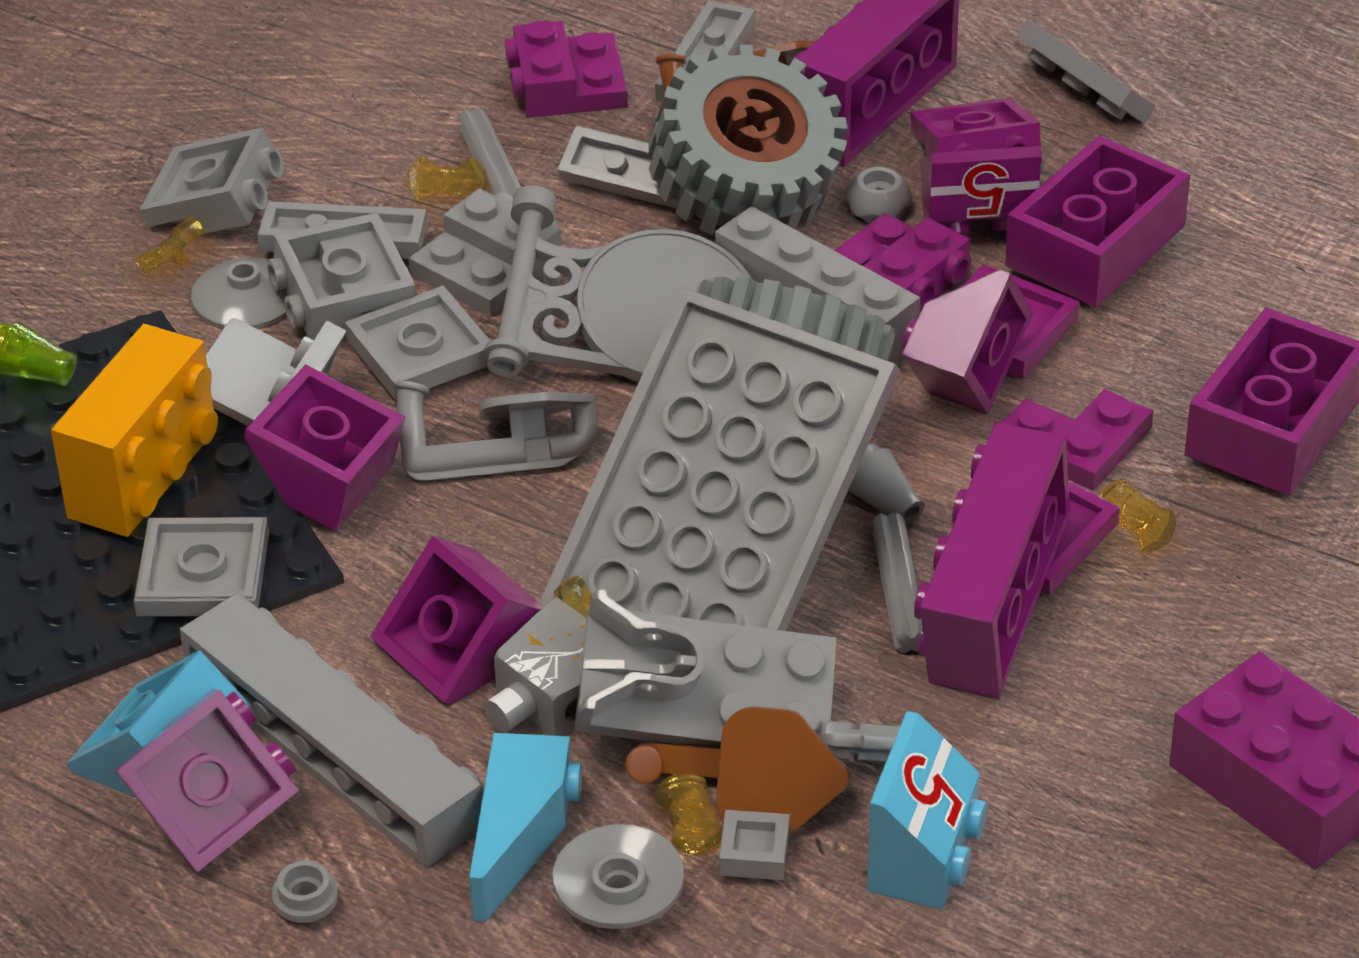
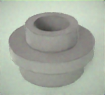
(304, 892)

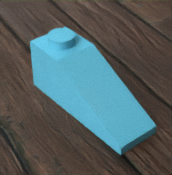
(520, 812)

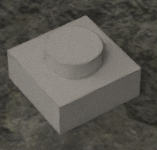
(754, 845)

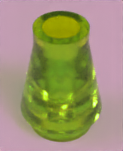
(32, 356)

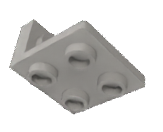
(255, 367)

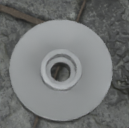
(238, 291)
(618, 876)

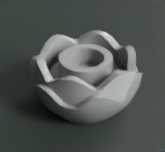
(878, 192)

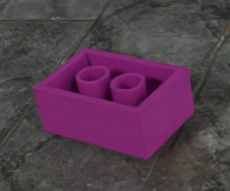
(1097, 220)
(1275, 401)
(1274, 757)

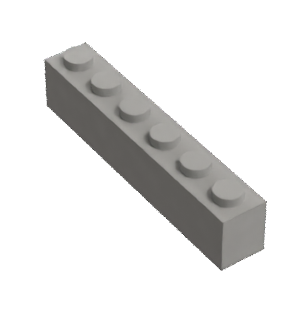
(340, 731)

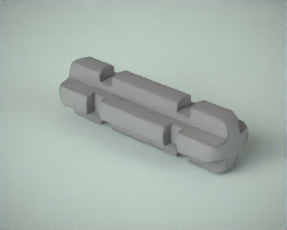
(866, 741)

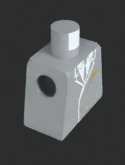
(540, 672)

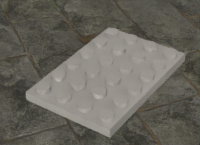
(726, 468)

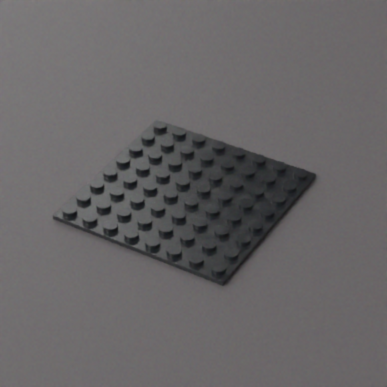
(73, 584)

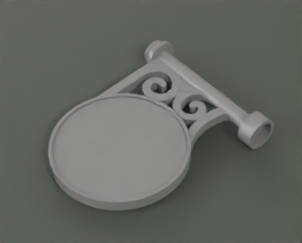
(619, 295)

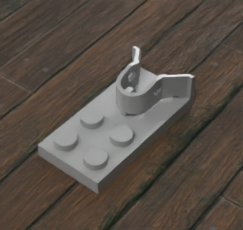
(687, 675)

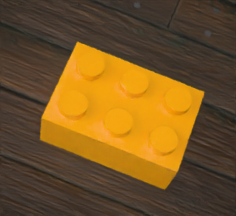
(135, 430)

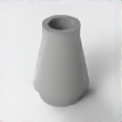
(884, 485)

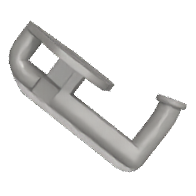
(525, 449)

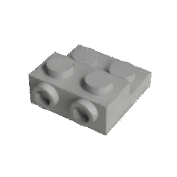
(215, 181)
(476, 251)
(338, 272)

